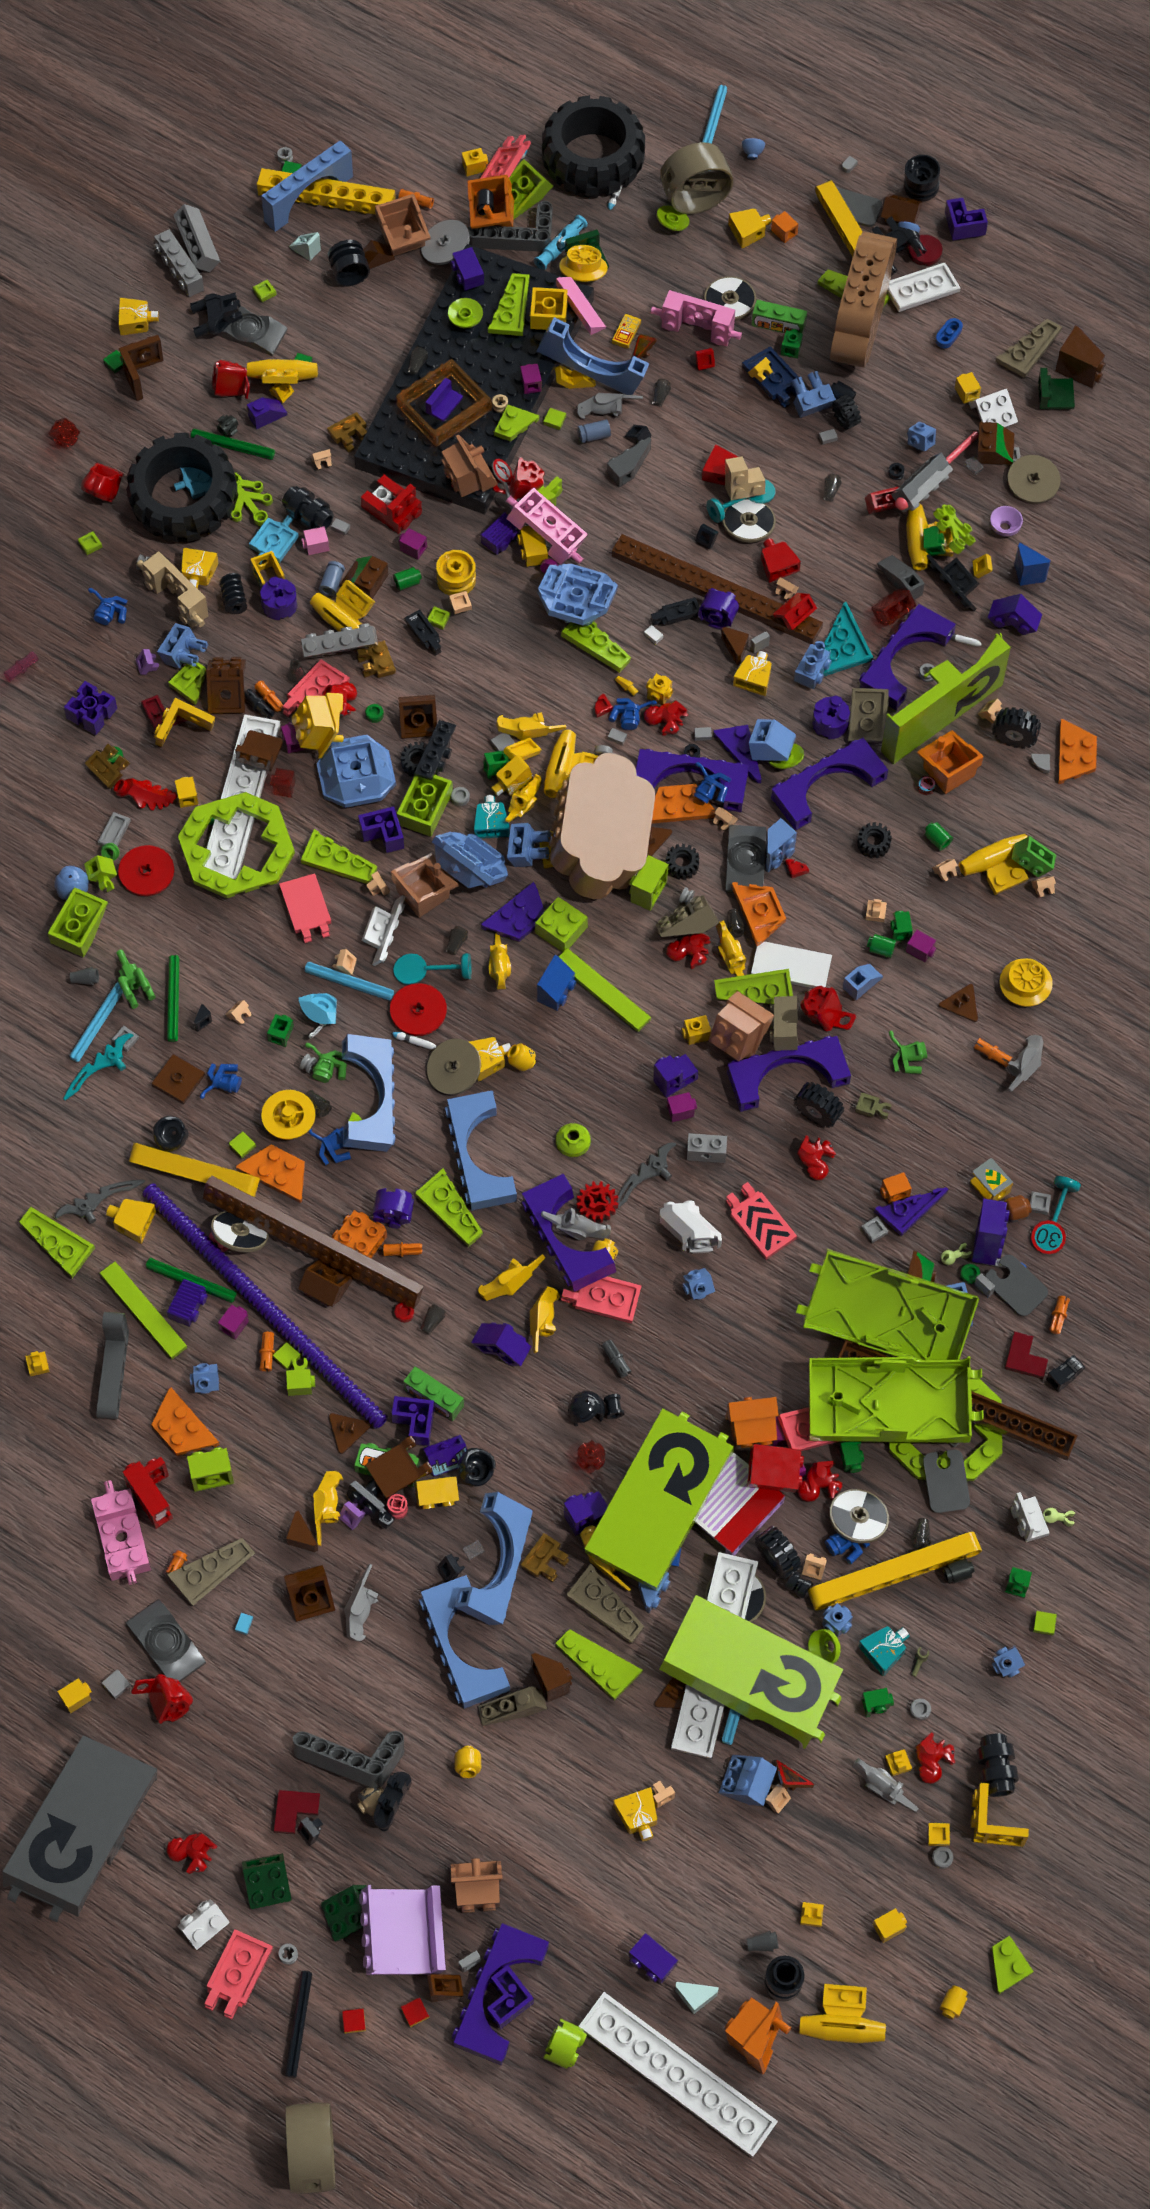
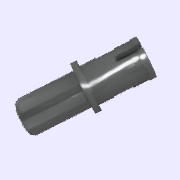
(616, 1358)

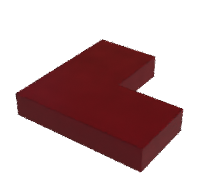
(154, 710)
(1021, 1361)
(293, 1803)

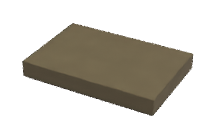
(868, 714)

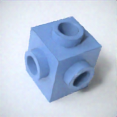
(921, 436)
(698, 1284)
(205, 1378)
(834, 1625)
(1011, 1654)

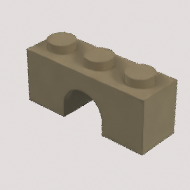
(784, 1023)

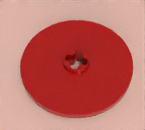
(151, 882)
(404, 1008)

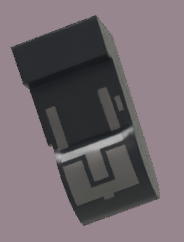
(1065, 1373)

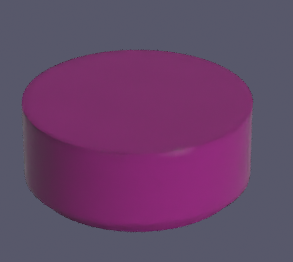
(545, 564)

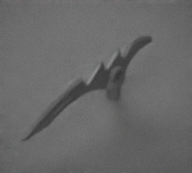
(655, 1167)
(87, 1206)

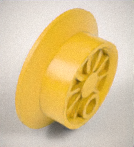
(583, 264)
(1025, 982)
(288, 1114)

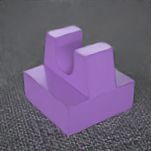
(145, 662)
(351, 1515)

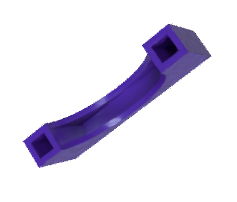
(920, 626)
(854, 759)
(657, 766)
(821, 1055)
(579, 1267)
(509, 1948)

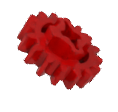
(598, 1209)

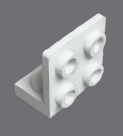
(995, 408)
(1029, 1517)

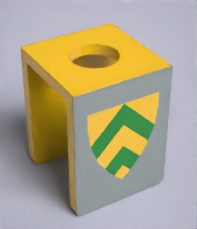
(271, 562)
(991, 1181)

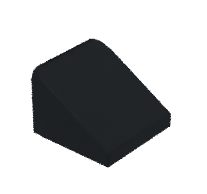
(638, 433)
(203, 1018)

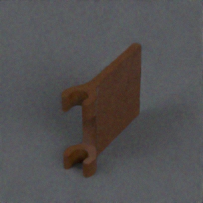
(397, 1469)

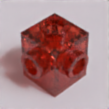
(64, 432)
(591, 1462)

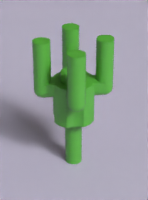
(131, 979)

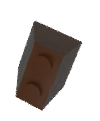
(1081, 359)

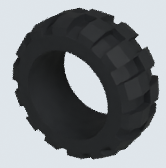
(599, 118)
(170, 455)

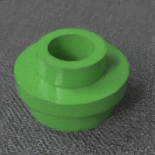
(105, 851)

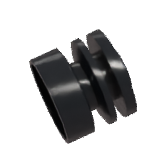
(922, 177)
(348, 262)

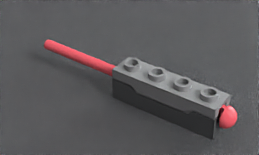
(927, 478)

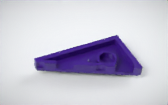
(737, 743)
(905, 1213)

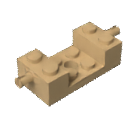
(160, 574)

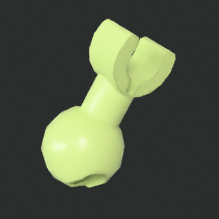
(951, 1256)
(1053, 1516)

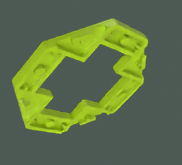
(224, 811)
(974, 1464)

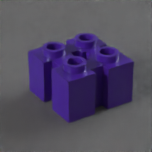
(90, 707)

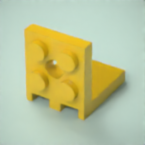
(185, 711)
(989, 1833)

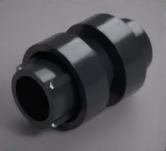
(302, 505)
(996, 1756)
(784, 1966)

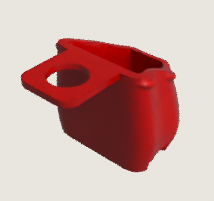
(229, 379)
(525, 478)
(102, 482)
(825, 1009)
(167, 1697)

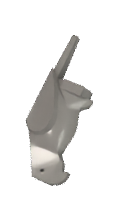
(603, 404)
(1027, 1061)
(578, 1225)
(359, 1607)
(883, 1784)

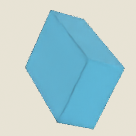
(244, 1624)

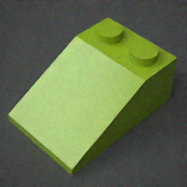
(527, 187)
(77, 922)

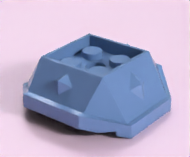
(576, 593)
(360, 786)
(469, 859)

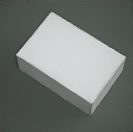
(653, 634)

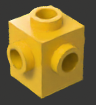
(659, 689)

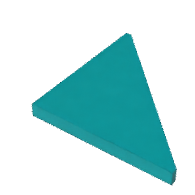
(846, 643)

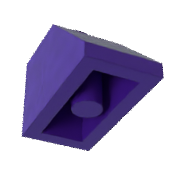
(265, 411)

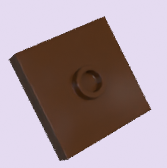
(178, 1079)

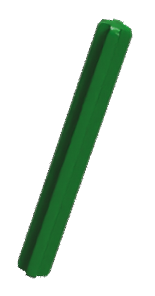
(235, 444)
(173, 998)
(179, 1275)

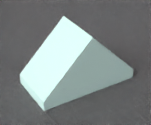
(307, 245)
(695, 1995)

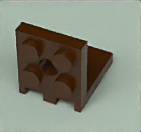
(133, 359)
(226, 676)

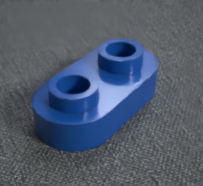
(946, 335)

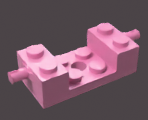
(687, 309)
(563, 534)
(115, 1515)

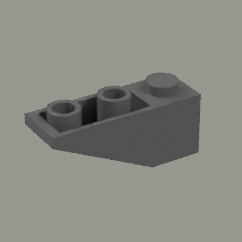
(625, 466)
(902, 576)

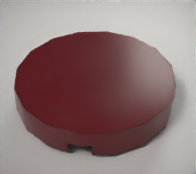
(933, 253)

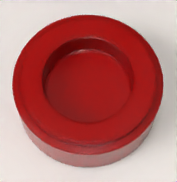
(404, 1313)

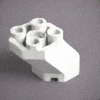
(690, 1227)

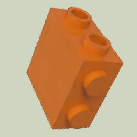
(361, 1234)

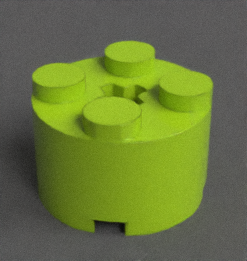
(564, 2044)

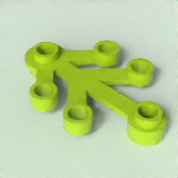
(247, 497)
(956, 526)

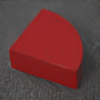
(602, 706)
(796, 868)

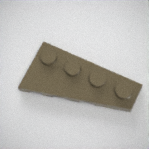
(1029, 349)
(206, 1573)
(602, 1603)

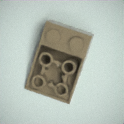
(691, 919)

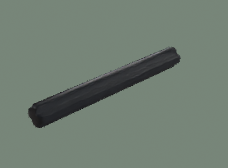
(298, 2024)

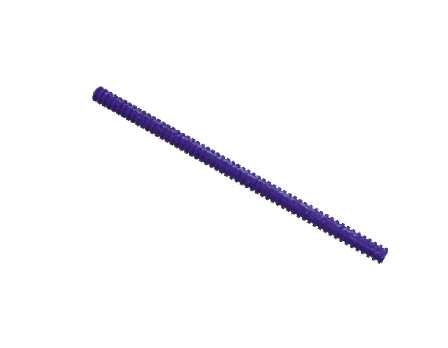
(262, 1303)

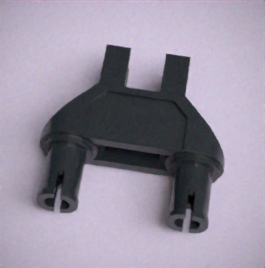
(905, 238)
(220, 310)
(390, 1799)

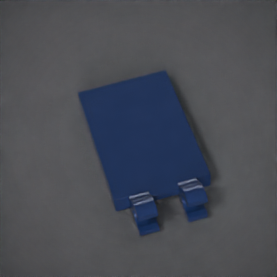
(779, 382)

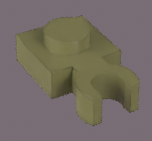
(869, 1105)

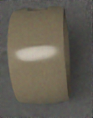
(696, 178)
(310, 2148)

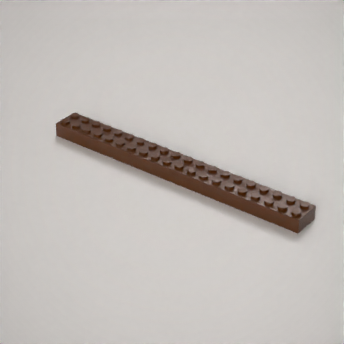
(700, 581)
(313, 1242)
(999, 1416)

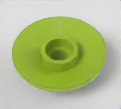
(672, 219)
(465, 307)
(795, 758)

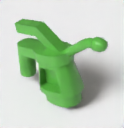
(912, 1052)
(324, 1068)

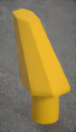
(627, 685)

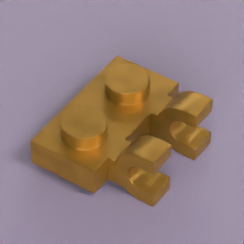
(347, 427)
(380, 658)
(104, 769)
(541, 1554)

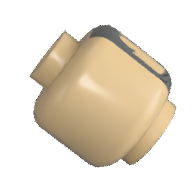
(368, 1800)

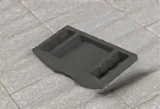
(255, 332)
(745, 856)
(166, 1641)

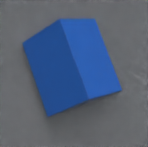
(1030, 566)

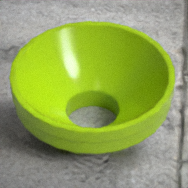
(576, 1147)
(819, 1645)

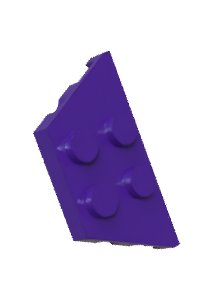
(517, 916)

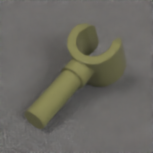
(920, 1659)

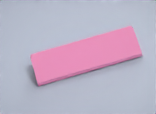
(581, 305)

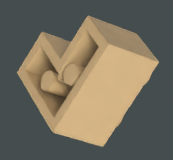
(741, 481)

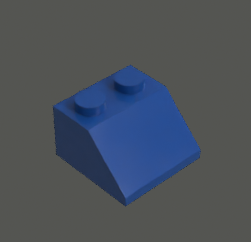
(555, 984)

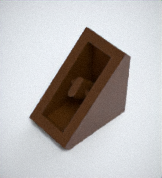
(377, 254)
(735, 642)
(300, 1535)
(444, 1987)

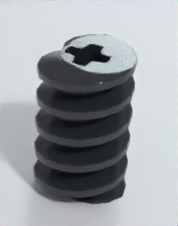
(233, 593)

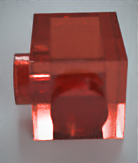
(283, 782)

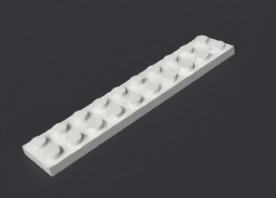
(230, 841)
(699, 1713)
(678, 2074)

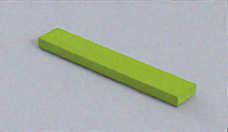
(606, 992)
(143, 1310)

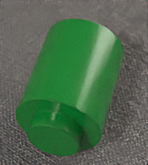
(407, 578)
(938, 835)
(881, 945)

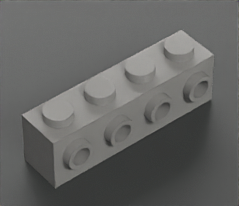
(196, 238)
(178, 263)
(338, 642)

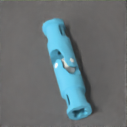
(551, 252)

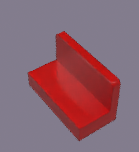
(796, 610)

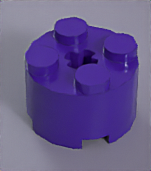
(278, 598)
(718, 608)
(831, 717)
(393, 1207)

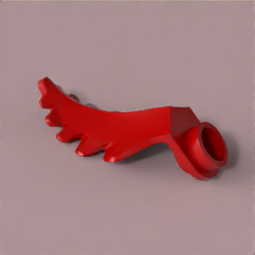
(145, 793)

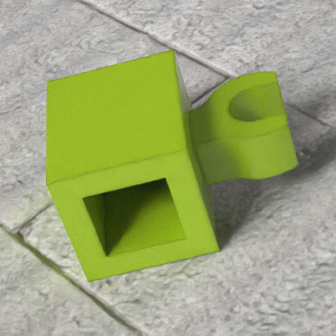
(102, 871)
(300, 1379)

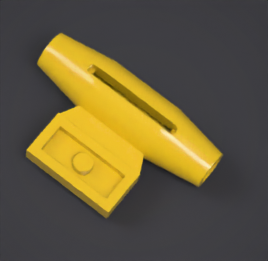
(282, 370)
(915, 538)
(347, 610)
(562, 762)
(996, 860)
(843, 2017)

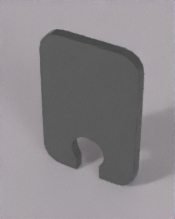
(863, 207)
(1020, 1289)
(947, 1486)

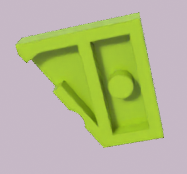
(514, 422)
(189, 682)
(1009, 1964)

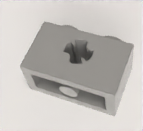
(706, 1148)

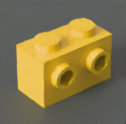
(533, 545)
(436, 1491)

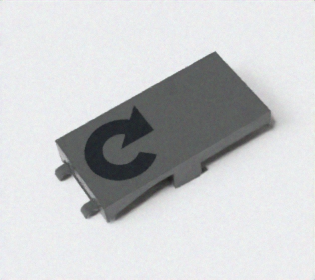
(78, 1827)

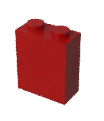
(775, 1468)

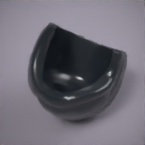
(163, 1133)
(585, 1406)
(476, 1459)

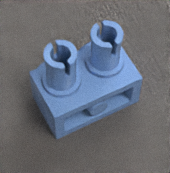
(815, 400)
(177, 647)
(813, 665)
(521, 844)

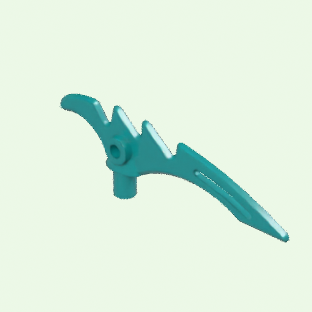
(111, 1057)

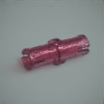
(21, 666)

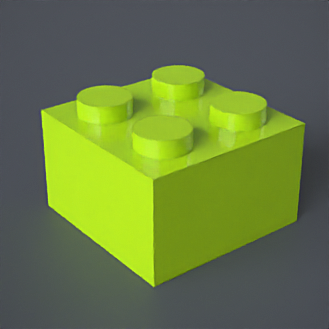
(649, 883)
(561, 924)
(210, 1469)

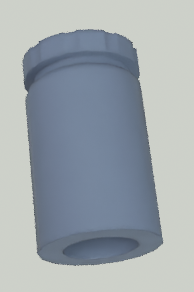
(594, 431)
(331, 578)

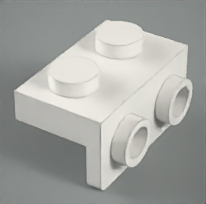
(203, 1923)

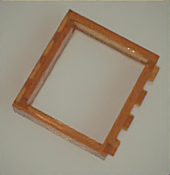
(457, 423)

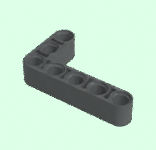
(516, 237)
(113, 1367)
(348, 1763)

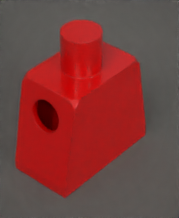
(715, 466)
(778, 560)

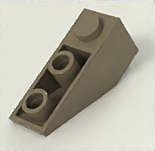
(513, 1706)

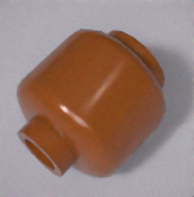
(1018, 1207)

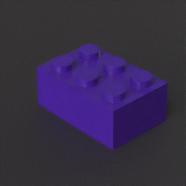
(990, 1232)

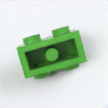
(1033, 856)

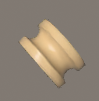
(500, 398)

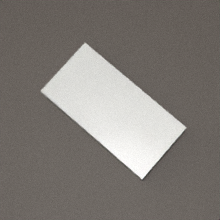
(922, 287)
(805, 966)

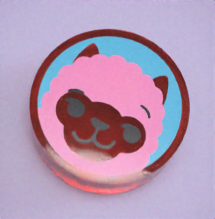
(926, 785)

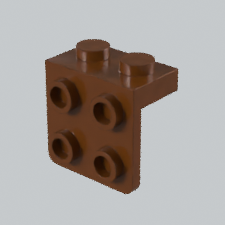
(259, 750)

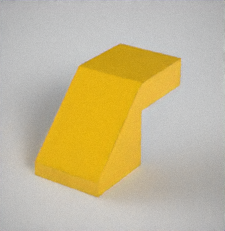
(573, 379)

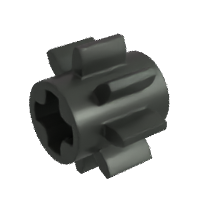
(227, 425)

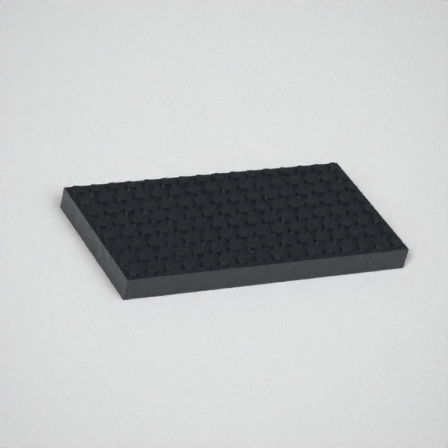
(491, 360)

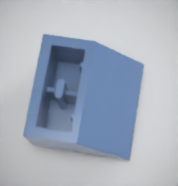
(771, 741)
(779, 844)
(748, 1779)

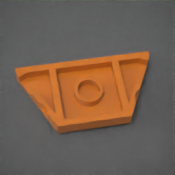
(1076, 752)
(679, 804)
(760, 910)
(277, 1170)
(181, 1427)

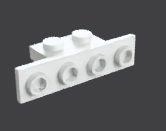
(380, 929)

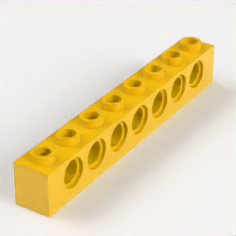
(331, 192)

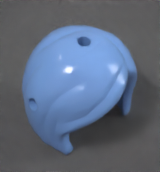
(65, 885)

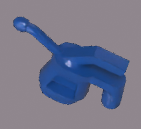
(105, 611)
(630, 716)
(708, 786)
(226, 1082)
(332, 1142)
(838, 1545)

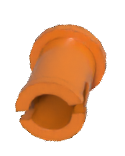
(177, 1561)

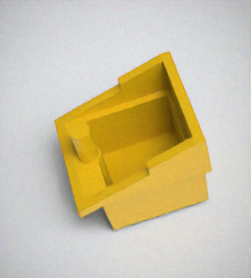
(318, 721)

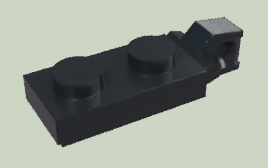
(676, 612)
(424, 631)
(370, 1504)

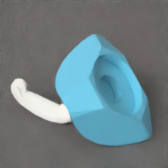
(320, 1009)

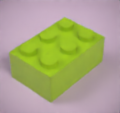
(424, 804)

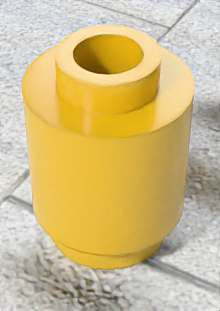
(953, 2002)

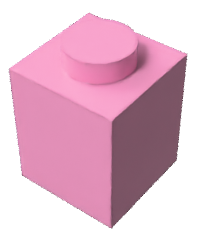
(315, 541)

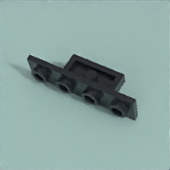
(958, 577)
(436, 751)

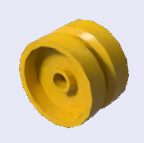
(456, 572)

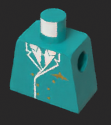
(491, 819)
(884, 1648)

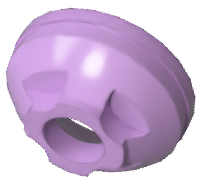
(1007, 515)

